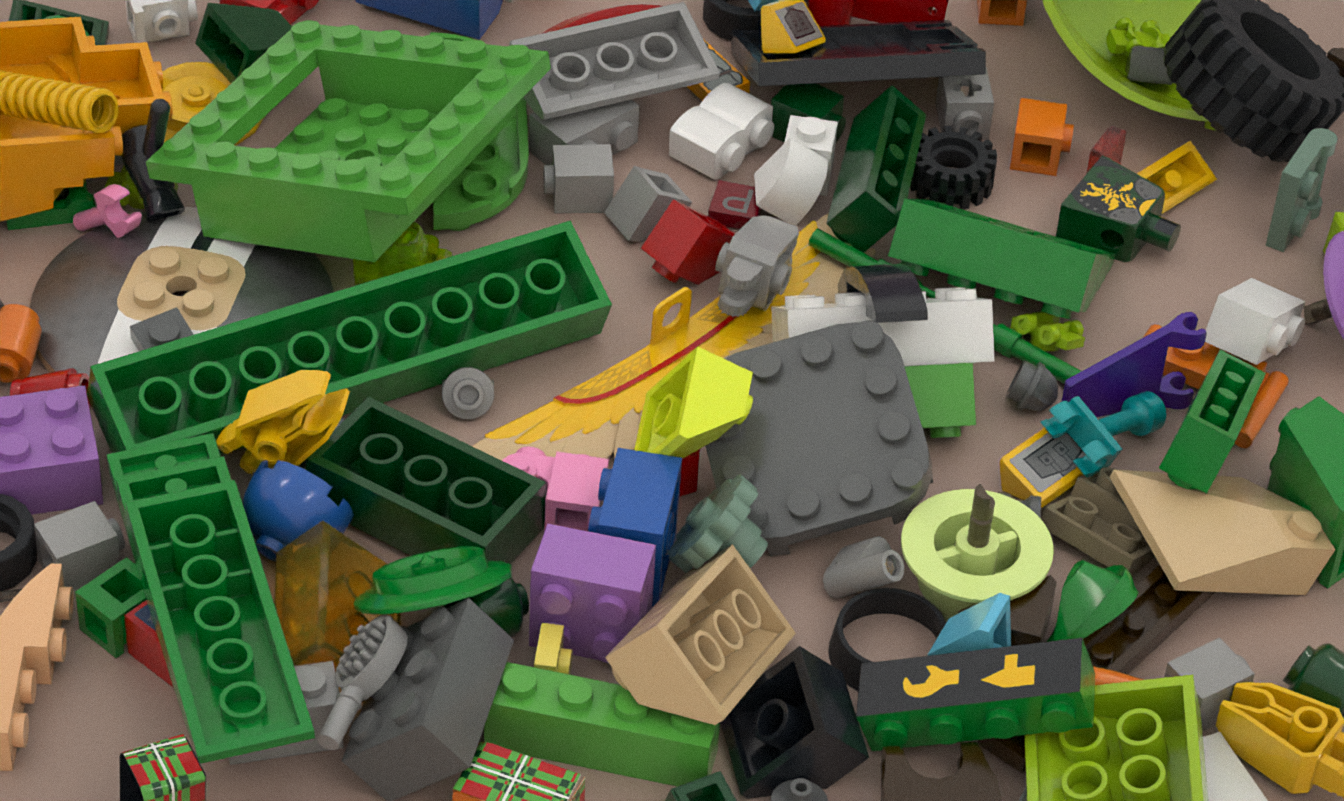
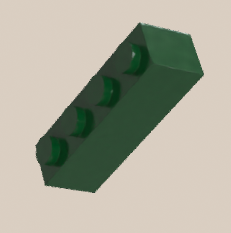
(876, 169)

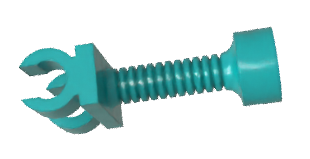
(1139, 415)

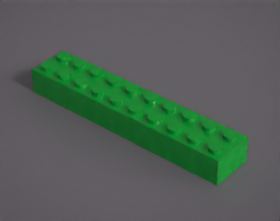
(370, 337)

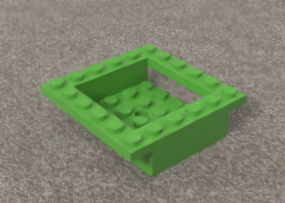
(371, 156)

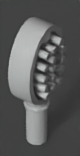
(362, 672)

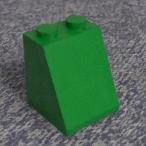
(1311, 473)

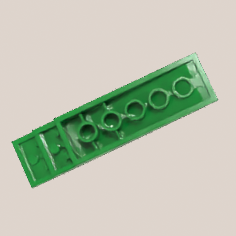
(209, 599)

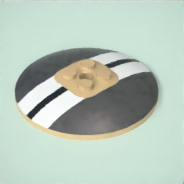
(111, 282)

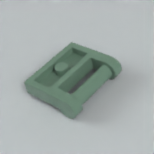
(1300, 189)

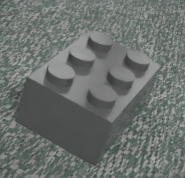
(432, 705)

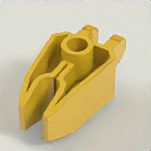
(285, 420)
(1285, 736)

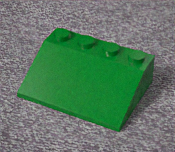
(1000, 256)

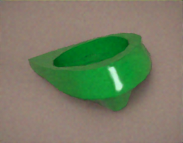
(1092, 599)

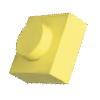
(550, 651)

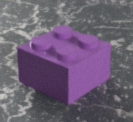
(49, 450)
(590, 586)

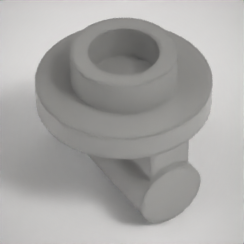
(468, 393)

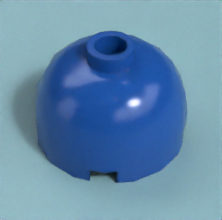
(288, 503)

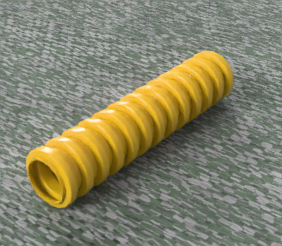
(57, 102)

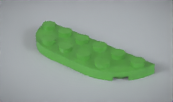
(490, 179)

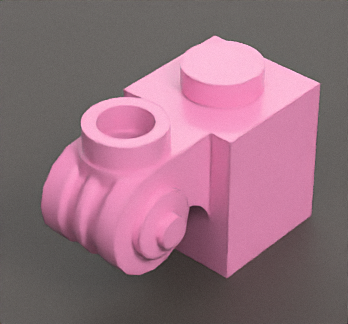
(570, 483)

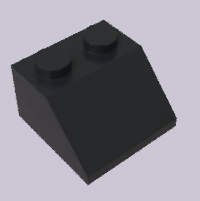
(794, 727)

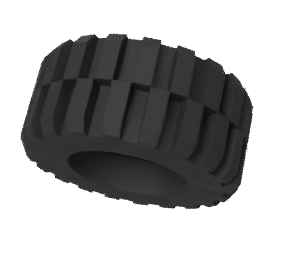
(1254, 76)

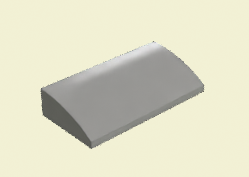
(619, 60)

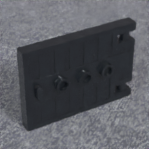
(864, 54)

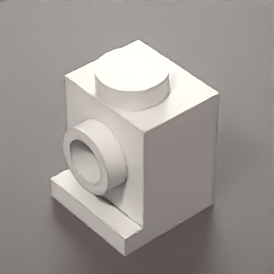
(159, 19)

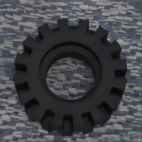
(953, 186)

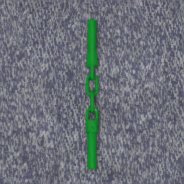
(1006, 340)

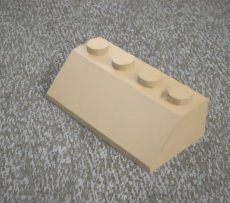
(702, 642)

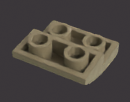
(1099, 523)

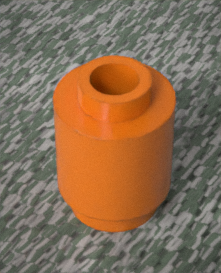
(18, 341)

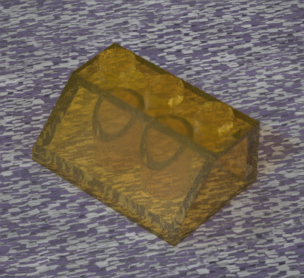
(317, 590)

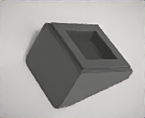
(1147, 65)

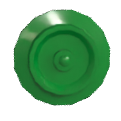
(431, 580)

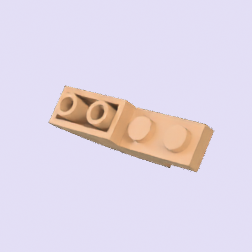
(28, 652)

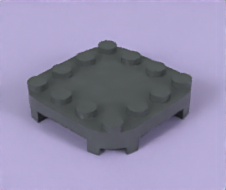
(826, 435)

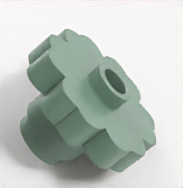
(718, 524)

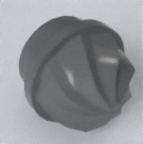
(1033, 387)

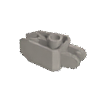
(755, 265)

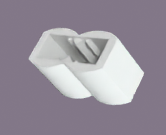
(721, 131)

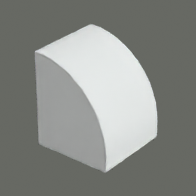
(790, 181)

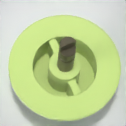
(973, 547)

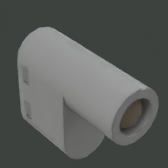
(862, 568)

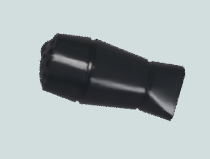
(139, 145)

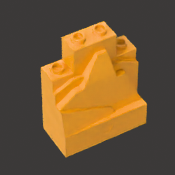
(44, 157)

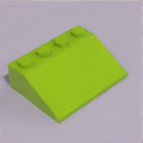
(1139, 749)

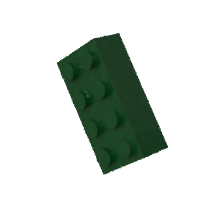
(427, 487)

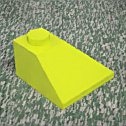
(694, 405)

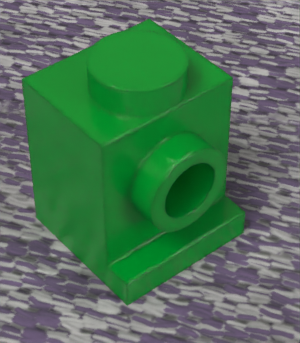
(106, 601)

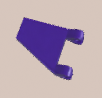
(1139, 370)

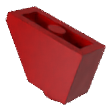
(686, 244)

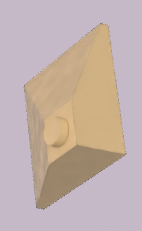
(1226, 539)

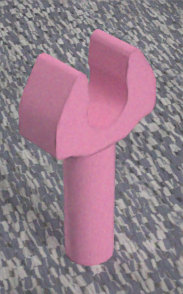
(108, 212)

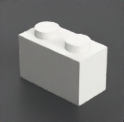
(1255, 321)

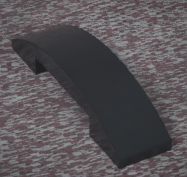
(889, 292)

